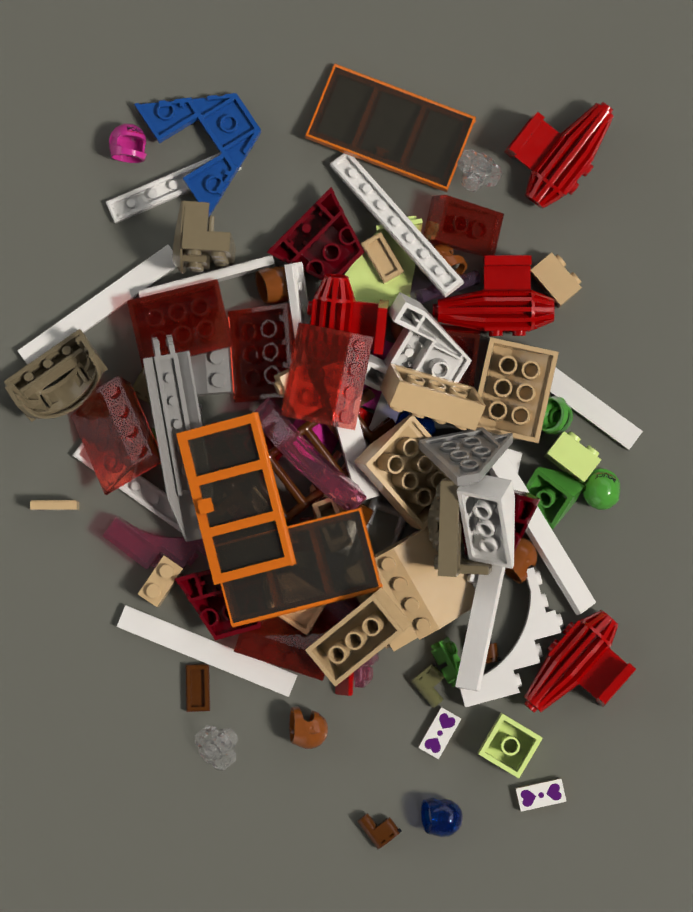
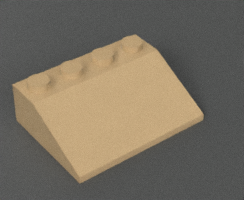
(516, 389)
(403, 470)
(423, 595)

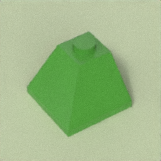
(557, 493)

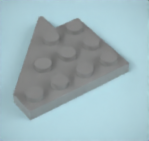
(466, 454)

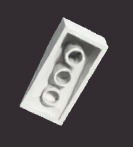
(489, 520)

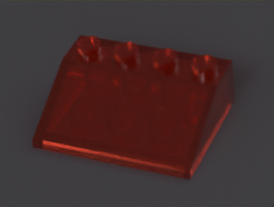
(190, 314)
(261, 350)
(326, 376)
(116, 434)
(285, 645)

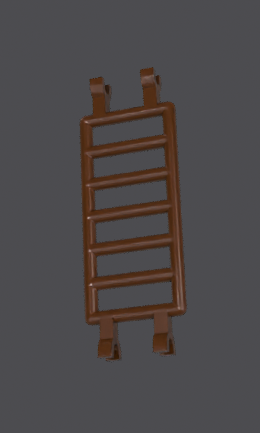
(306, 429)

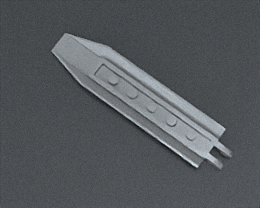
(174, 411)

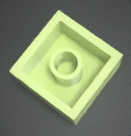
(573, 456)
(509, 745)

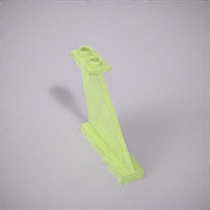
(367, 283)

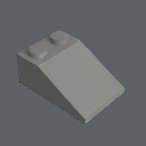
(212, 373)

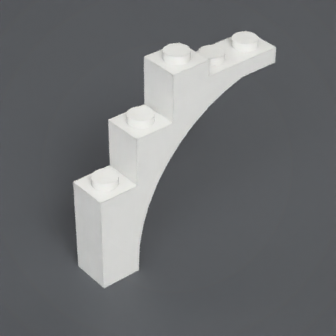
(501, 680)

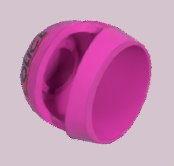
(127, 144)

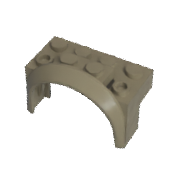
(197, 242)
(66, 395)
(445, 534)

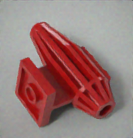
(557, 157)
(505, 302)
(337, 309)
(581, 659)

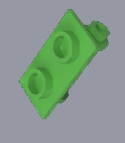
(447, 652)

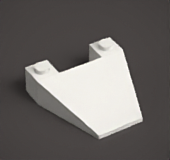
(420, 346)

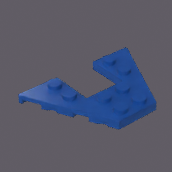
(227, 125)

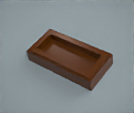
(197, 688)

